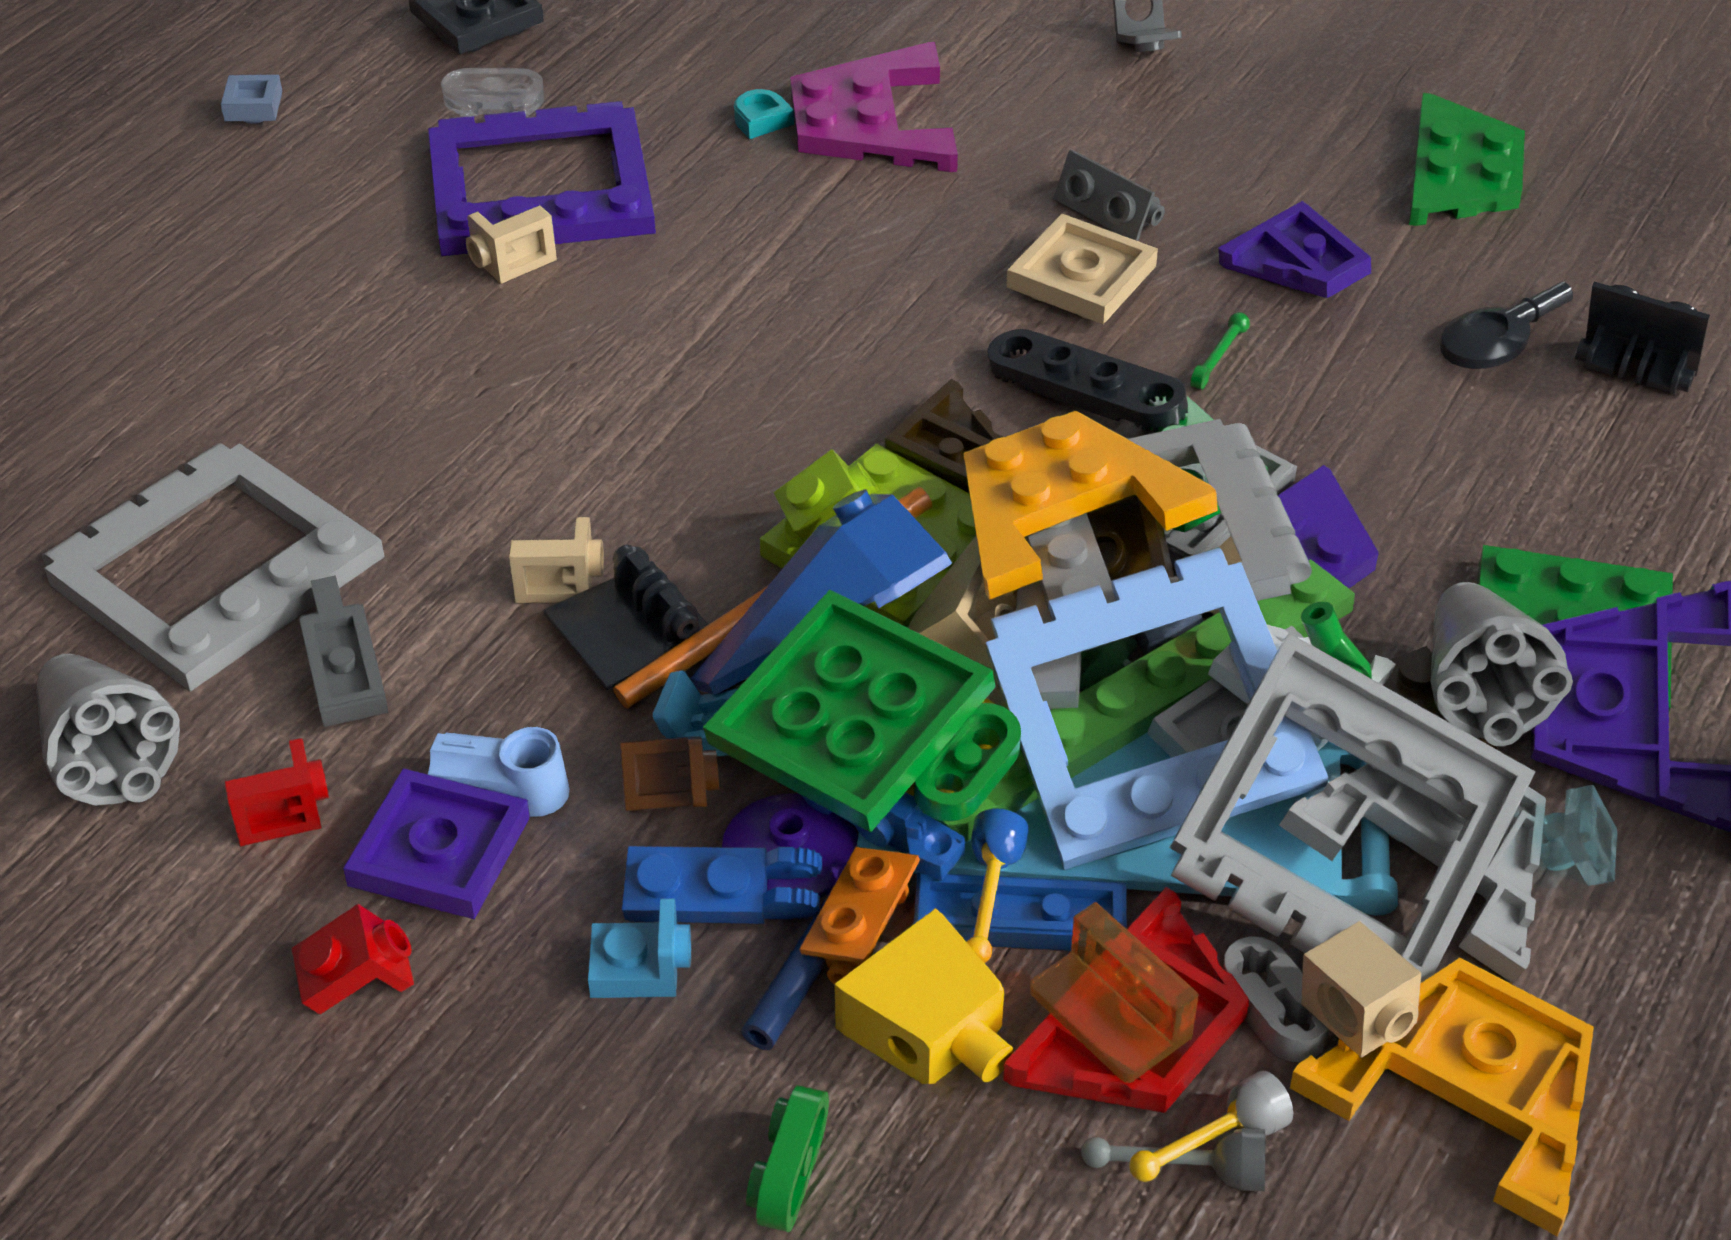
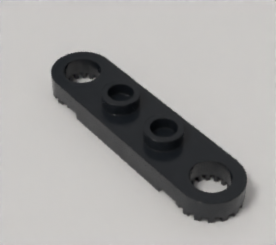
(1088, 379)

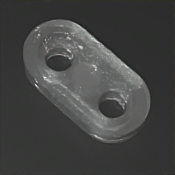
(492, 91)

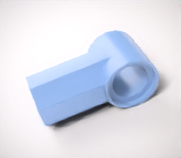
(521, 765)

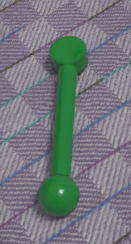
(1238, 324)

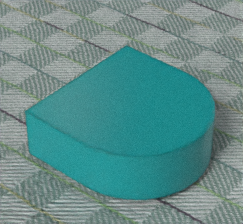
(762, 112)

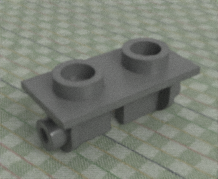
(1107, 197)

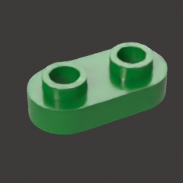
(967, 767)
(797, 1134)

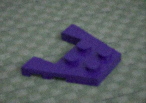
(1618, 706)

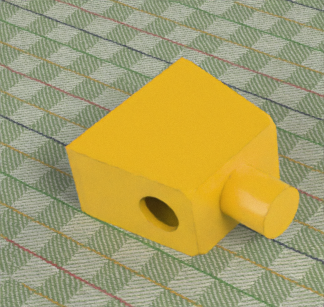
(926, 1005)

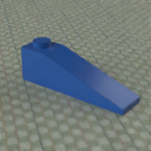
(862, 553)

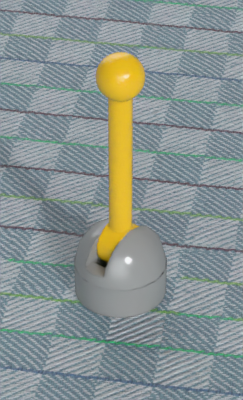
(1253, 1103)

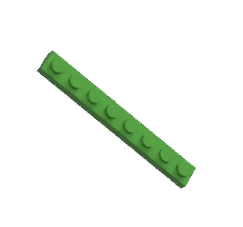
(1128, 700)

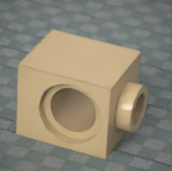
(1361, 989)

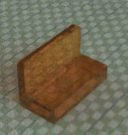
(1117, 996)

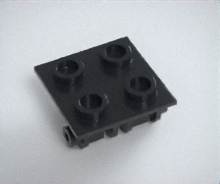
(1643, 329)
(626, 619)

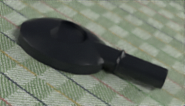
(1497, 333)

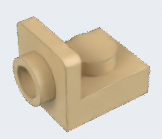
(513, 244)
(556, 568)

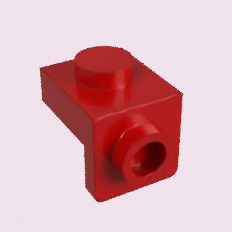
(349, 956)

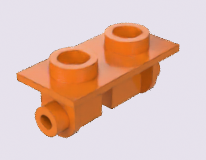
(859, 909)

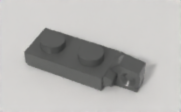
(341, 657)

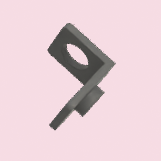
(1146, 33)

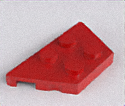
(1062, 1065)

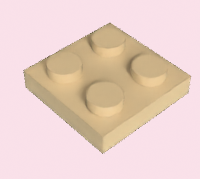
(1082, 268)

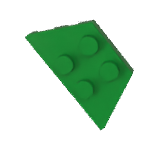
(1464, 162)

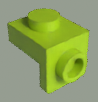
(814, 491)

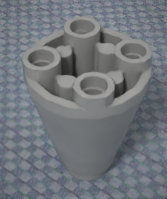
(1494, 665)
(103, 731)

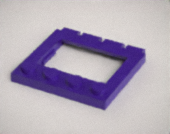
(574, 214)

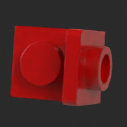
(278, 800)

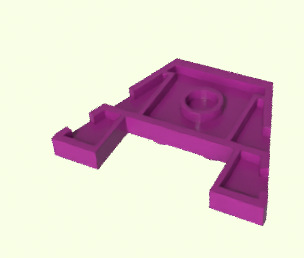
(853, 112)

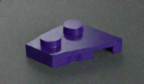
(1298, 252)
(1329, 527)

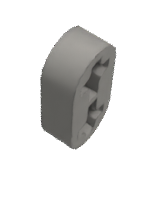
(1275, 998)

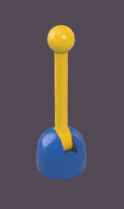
(996, 841)

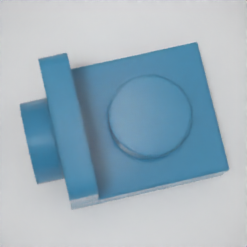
(639, 956)

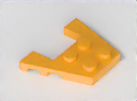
(1059, 474)
(1493, 1057)

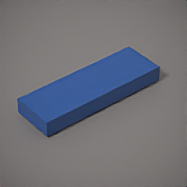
(1025, 910)

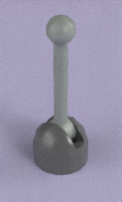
(1235, 1158)

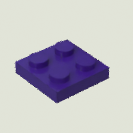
(437, 843)

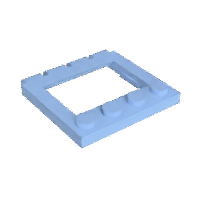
(1157, 797)

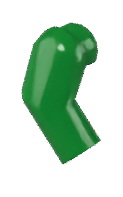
(1328, 636)

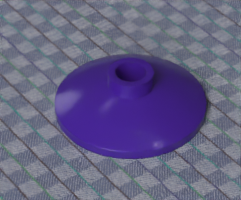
(793, 823)

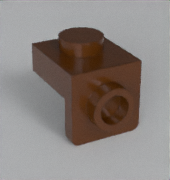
(667, 772)

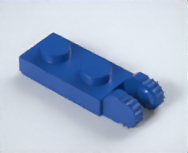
(719, 883)

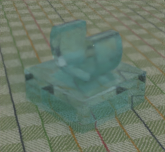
(1582, 837)

